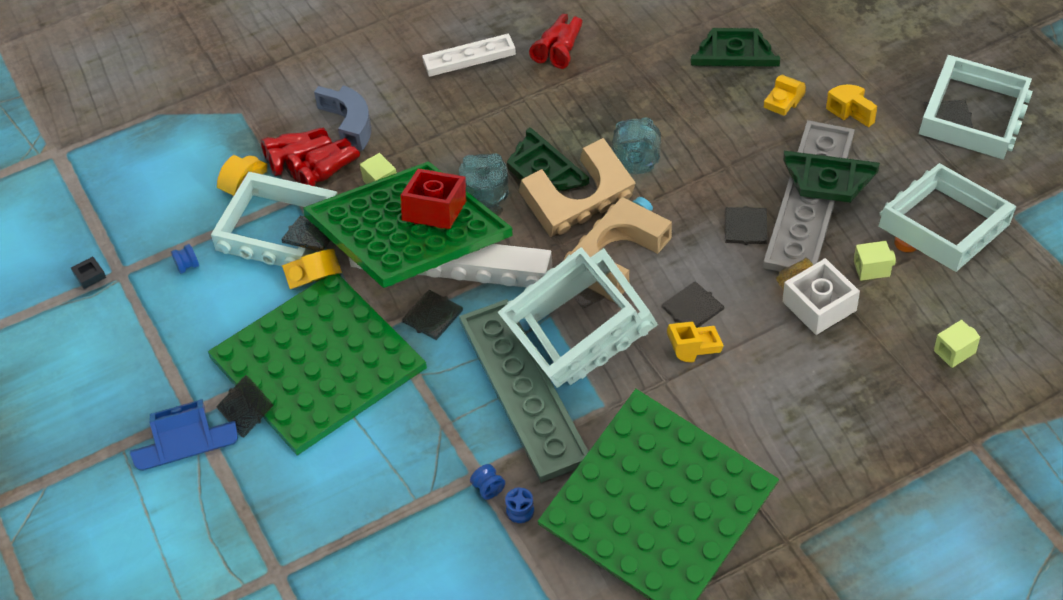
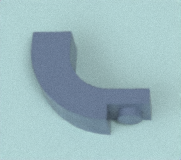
(353, 107)

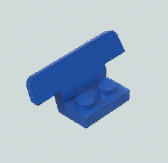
(182, 434)

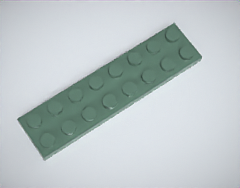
(525, 394)

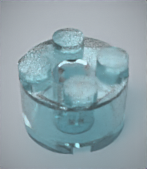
(637, 144)
(485, 178)

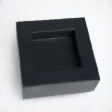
(88, 272)

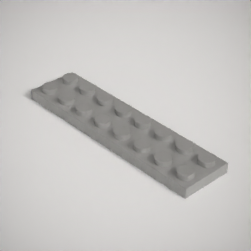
(802, 219)

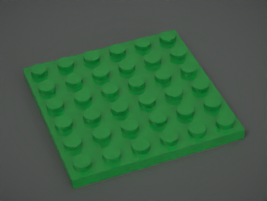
(371, 229)
(319, 360)
(658, 502)

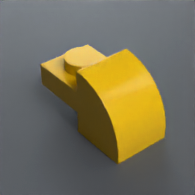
(784, 95)
(850, 101)
(235, 171)
(311, 268)
(693, 341)

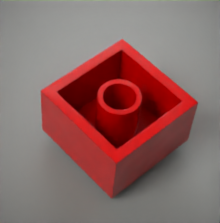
(433, 198)

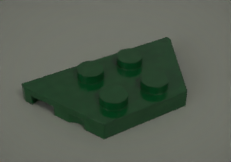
(735, 48)
(537, 154)
(829, 176)

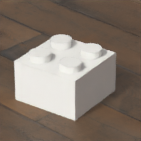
(820, 296)

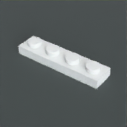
(468, 55)

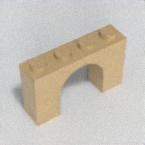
(560, 213)
(625, 222)

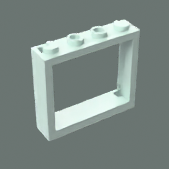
(983, 77)
(272, 189)
(962, 190)
(576, 286)
(593, 344)

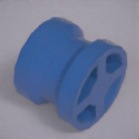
(185, 258)
(487, 481)
(514, 500)

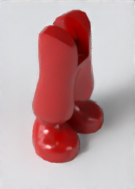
(557, 42)
(292, 143)
(322, 162)

